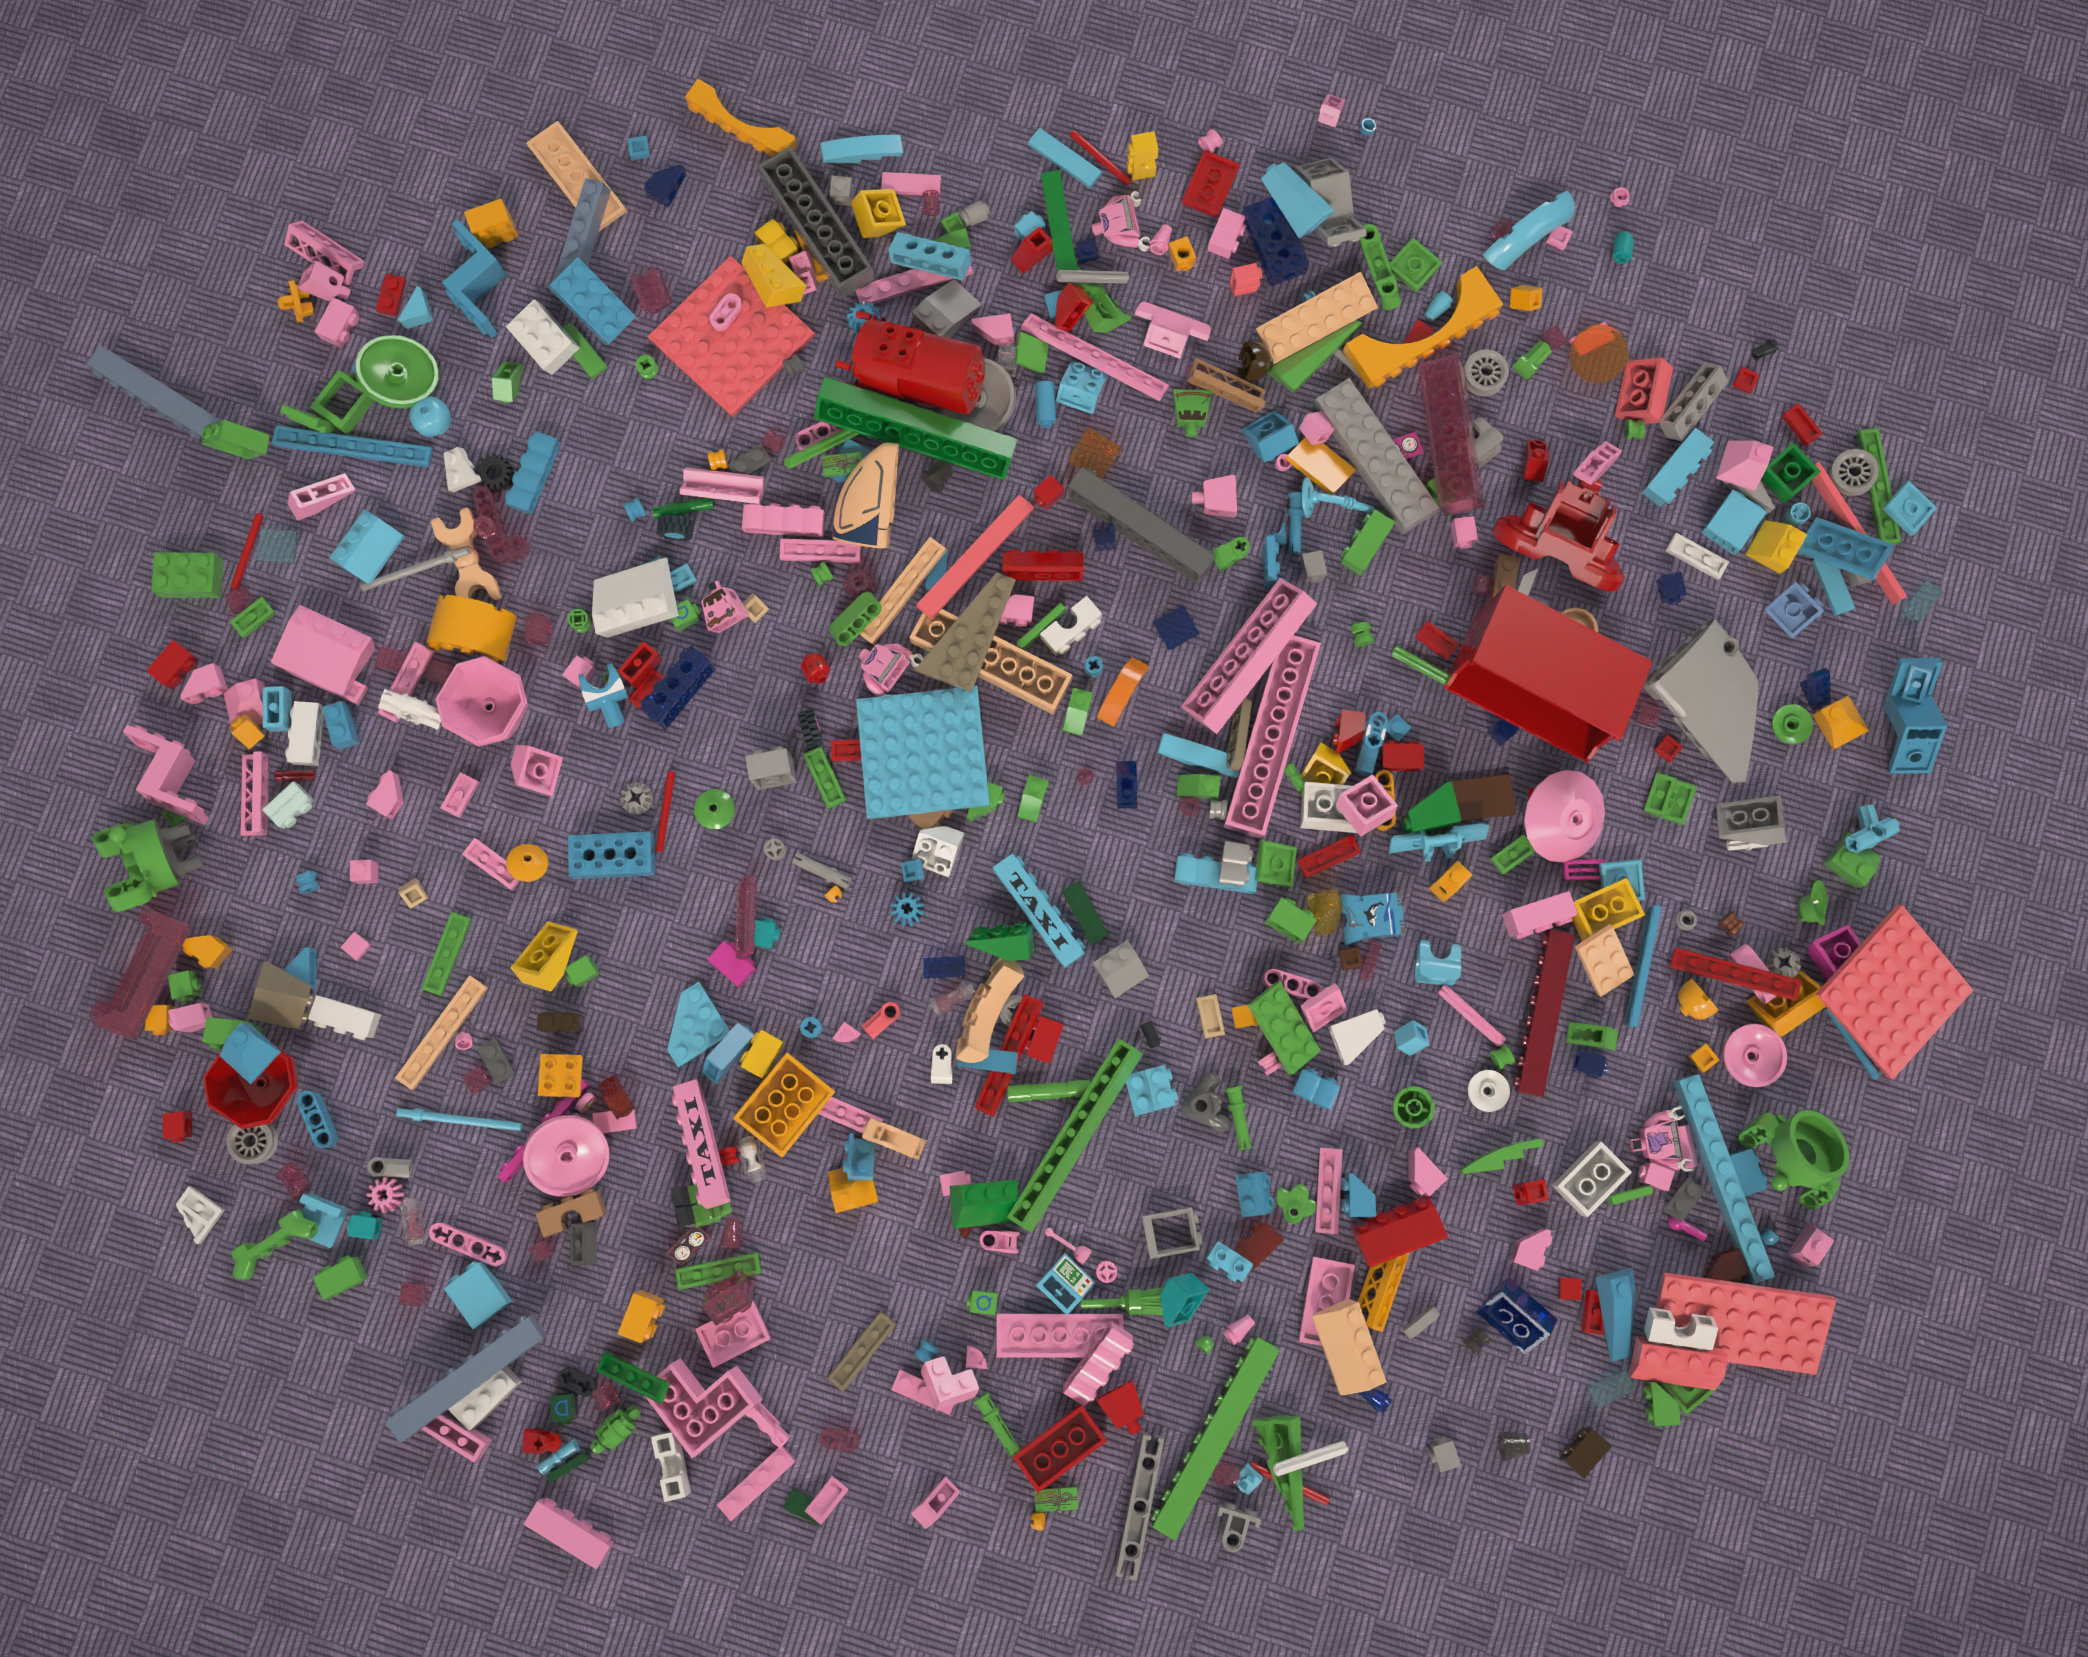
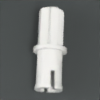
(1735, 845)

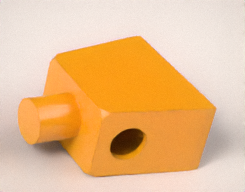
(1450, 881)

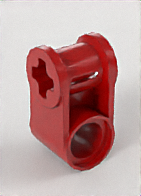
(539, 1441)

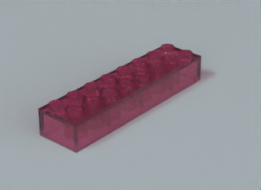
(1451, 435)

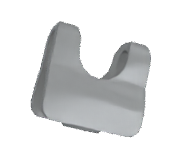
(1487, 442)

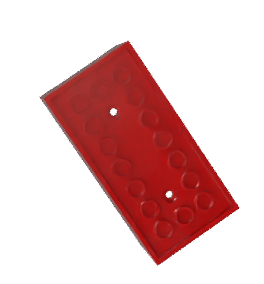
(1548, 674)

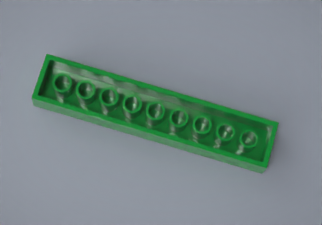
(914, 428)

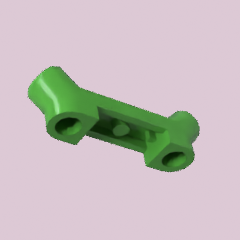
(1380, 268)
(248, 1253)

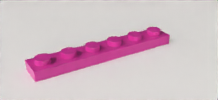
(563, 1106)

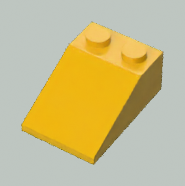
(1608, 906)
(546, 956)

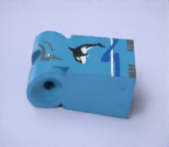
(1372, 916)

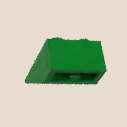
(1008, 942)

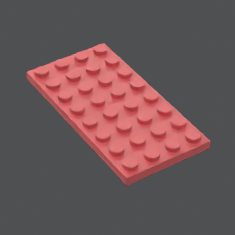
(1753, 1321)

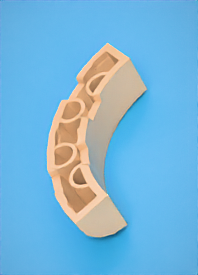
(984, 1010)

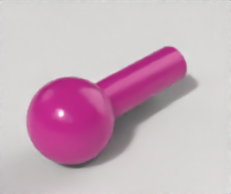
(1675, 1225)

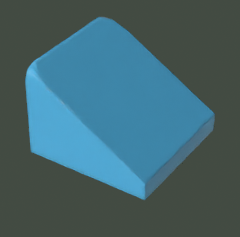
(1051, 302)

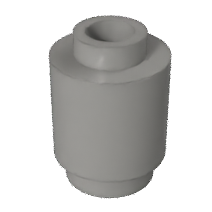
(975, 213)

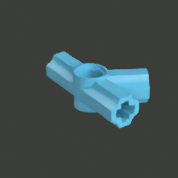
(1871, 830)

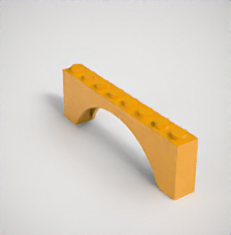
(1380, 360)

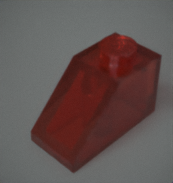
(616, 1097)

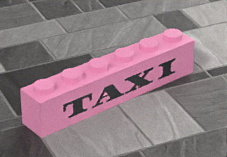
(701, 1144)

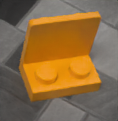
(560, 1075)

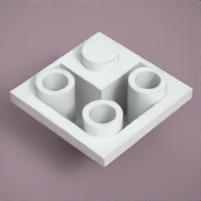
(938, 848)

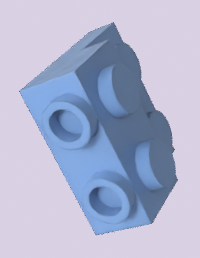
(1794, 609)

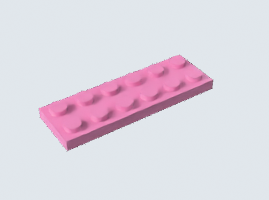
(1050, 1333)

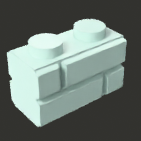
(289, 805)

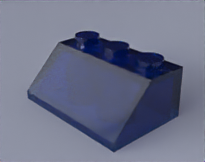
(1517, 1316)

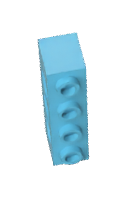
(930, 256)

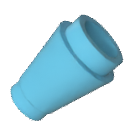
(1439, 304)

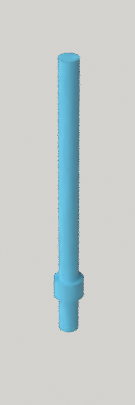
(420, 1115)

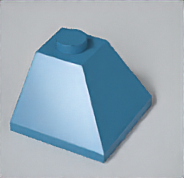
(248, 1052)

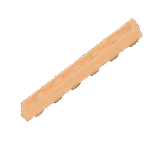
(904, 588)
(441, 1033)

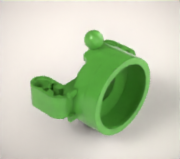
(1818, 1140)

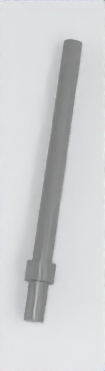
(449, 557)

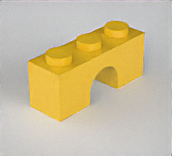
(1142, 156)

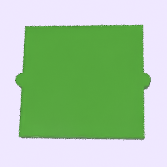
(1031, 353)

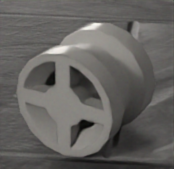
(1217, 809)
(774, 845)

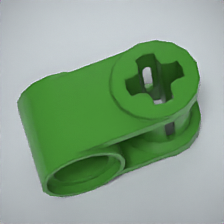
(1227, 554)

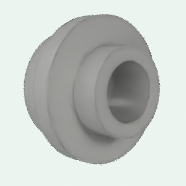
(1691, 917)

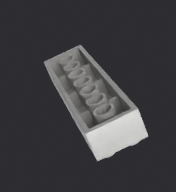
(1376, 457)

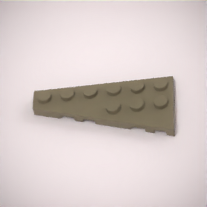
(965, 645)

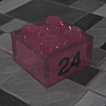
(728, 1297)

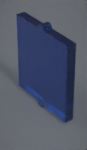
(1176, 628)

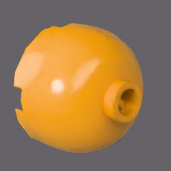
(1695, 1001)

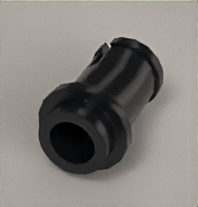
(1769, 347)
(1150, 1034)

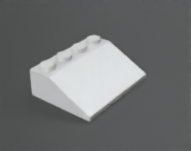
(633, 599)

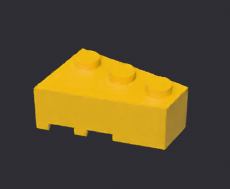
(771, 277)

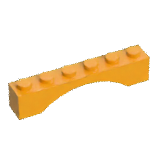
(704, 100)

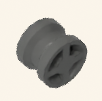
(793, 366)

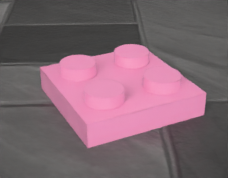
(1323, 1007)

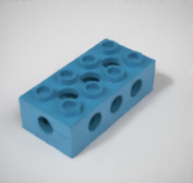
(603, 844)

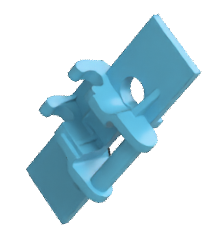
(1449, 841)

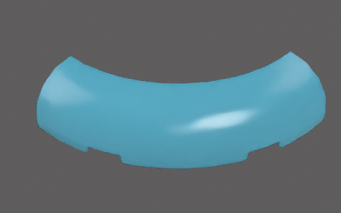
(1530, 230)

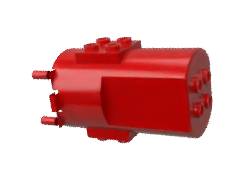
(916, 365)

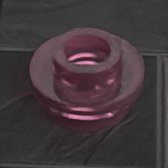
(1190, 813)

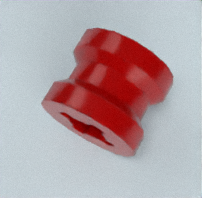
(728, 1156)

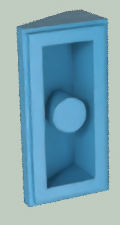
(1918, 682)

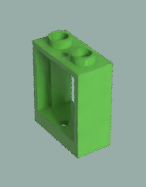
(354, 414)
(235, 439)

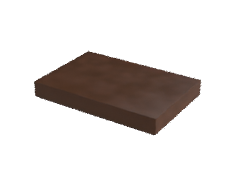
(1484, 797)

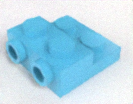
(1151, 1090)

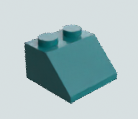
(1181, 1298)

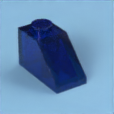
(665, 184)
(1126, 784)

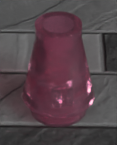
(732, 1234)

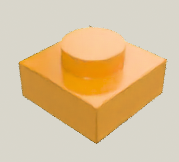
(1703, 1058)

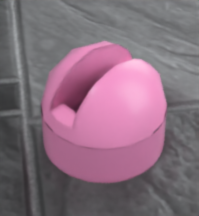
(1285, 464)
(467, 1041)

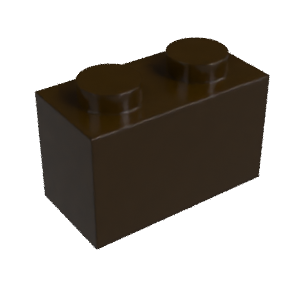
(1585, 1451)

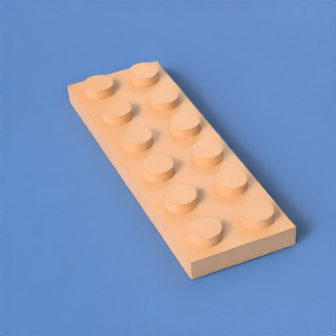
(570, 168)
(1317, 317)

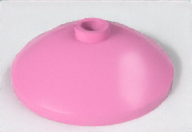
(1768, 1055)

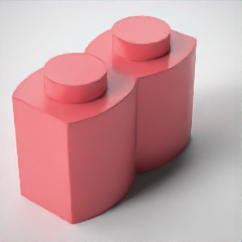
(1245, 279)

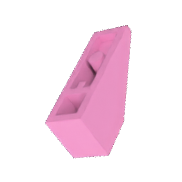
(318, 496)

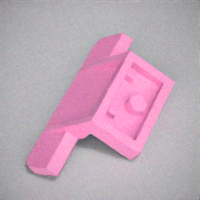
(1169, 329)

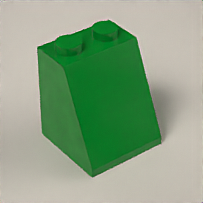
(1433, 813)

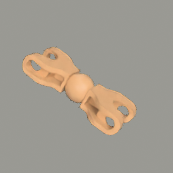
(471, 573)

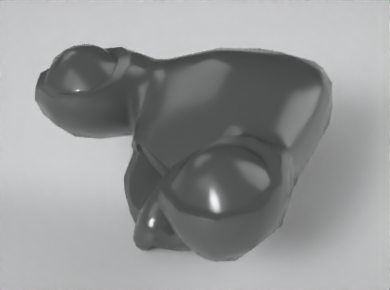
(1203, 1105)

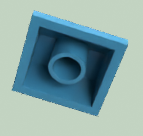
(1270, 436)

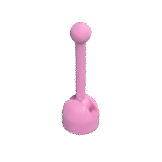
(1081, 1253)

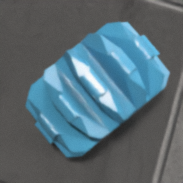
(856, 323)
(913, 904)

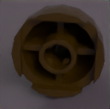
(1255, 361)

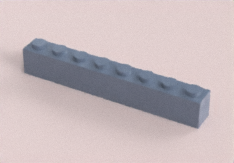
(150, 392)
(465, 1379)

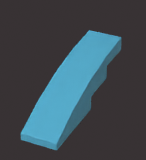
(861, 148)
(1195, 754)

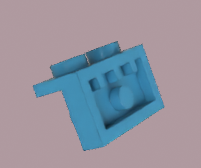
(860, 1159)

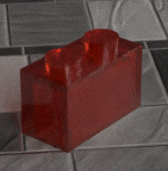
(1259, 1243)

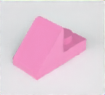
(1331, 110)

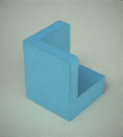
(1411, 1037)

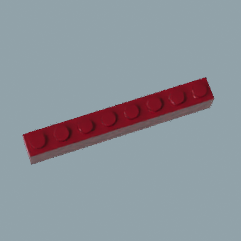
(1544, 1013)

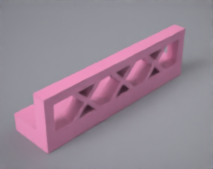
(322, 244)
(722, 485)
(258, 796)

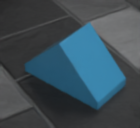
(304, 966)

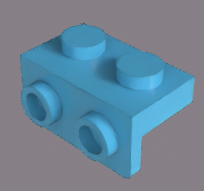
(1254, 1194)

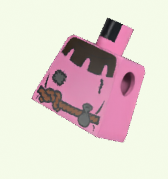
(722, 608)

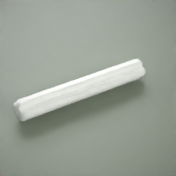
(1310, 1458)

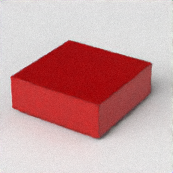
(1745, 380)
(1668, 748)
(1570, 1288)

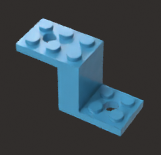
(473, 279)
(1917, 725)

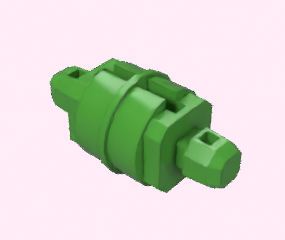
(615, 1429)

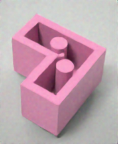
(948, 1388)

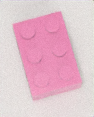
(1540, 915)

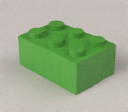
(187, 575)

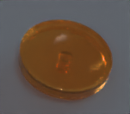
(1598, 353)

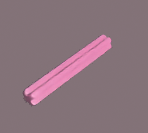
(1471, 1015)

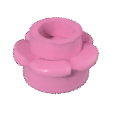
(1623, 193)

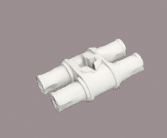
(410, 709)

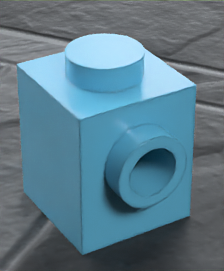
(1027, 224)

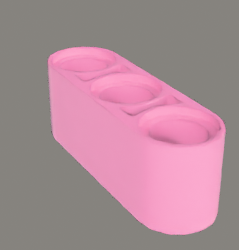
(812, 434)
(1746, 956)
(1302, 983)

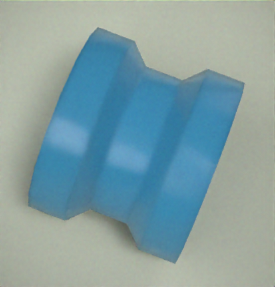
(634, 509)
(307, 882)
(811, 1031)
(926, 1351)

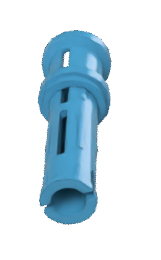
(1295, 513)

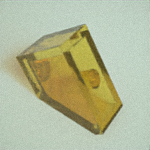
(1326, 909)

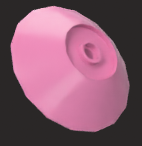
(1551, 814)

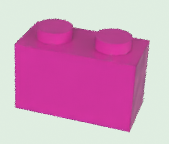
(734, 969)

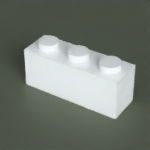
(305, 734)
(344, 1017)

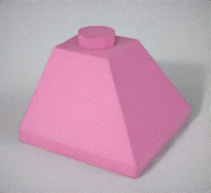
(1744, 463)
(246, 698)
(535, 769)

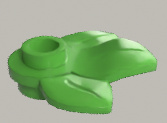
(1295, 1200)

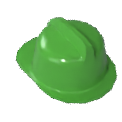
(1814, 905)

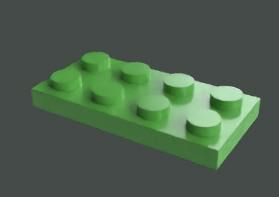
(1284, 1028)

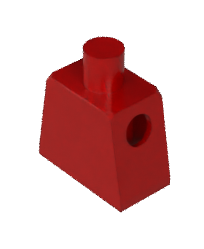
(1122, 1406)

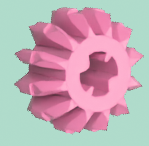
(378, 1196)

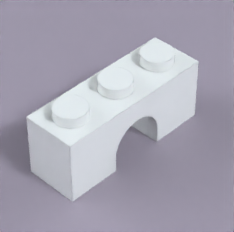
(1059, 639)
(1698, 1333)
(675, 1477)

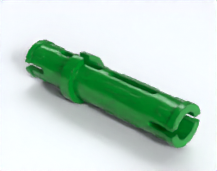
(683, 507)

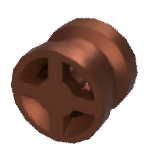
(1731, 923)

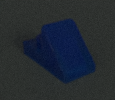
(1817, 688)

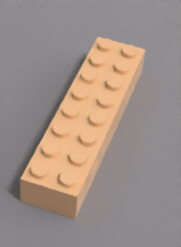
(1004, 665)

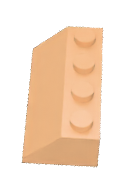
(1348, 1347)

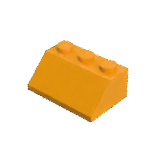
(1786, 1014)

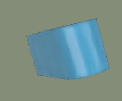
(309, 1113)

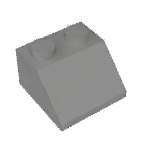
(1120, 969)

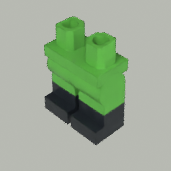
(690, 1213)

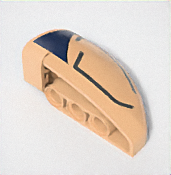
(868, 500)

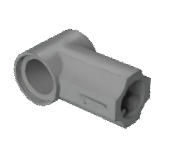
(392, 1167)

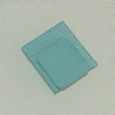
(277, 546)

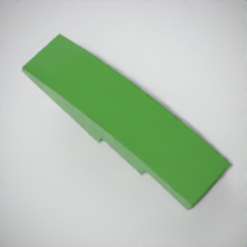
(1494, 1159)

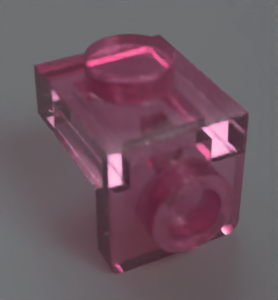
(293, 1179)

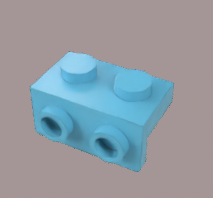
(1230, 1261)

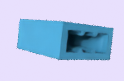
(727, 1053)

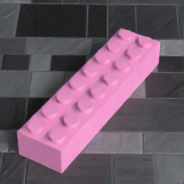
(1248, 655)

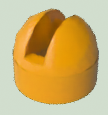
(832, 893)
(1039, 1521)

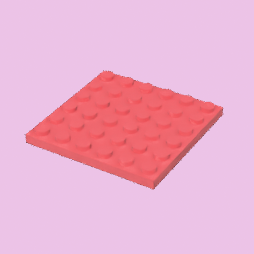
(743, 357)
(1894, 991)

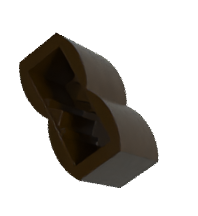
(563, 1022)

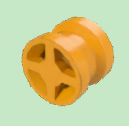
(717, 460)

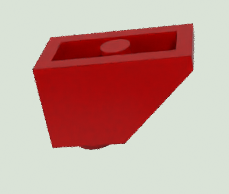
(1071, 306)

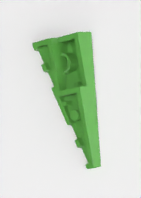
(1103, 313)
(1303, 364)
(1282, 1441)

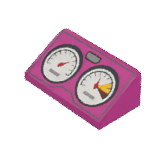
(1409, 445)

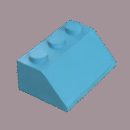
(366, 547)

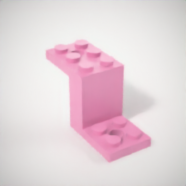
(166, 773)

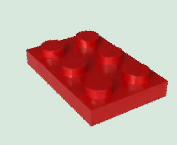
(1210, 184)

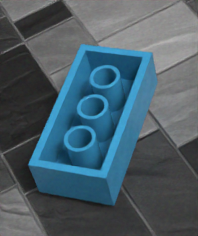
(591, 301)

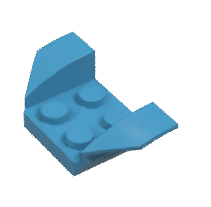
(1270, 552)

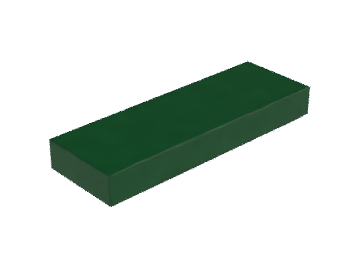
(1085, 913)

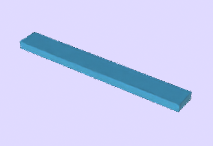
(352, 446)

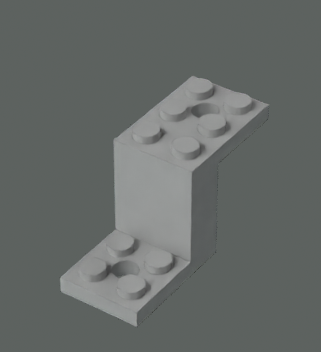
(1332, 184)

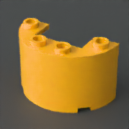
(471, 627)

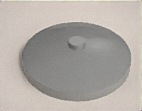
(995, 400)

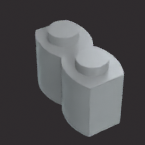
(1234, 864)

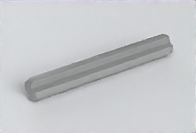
(1085, 276)

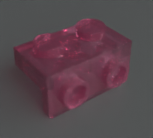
(651, 291)

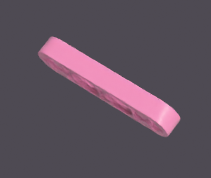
(469, 1241)

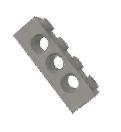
(1693, 401)

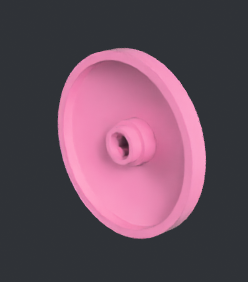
(566, 1155)

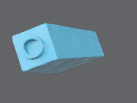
(1296, 199)

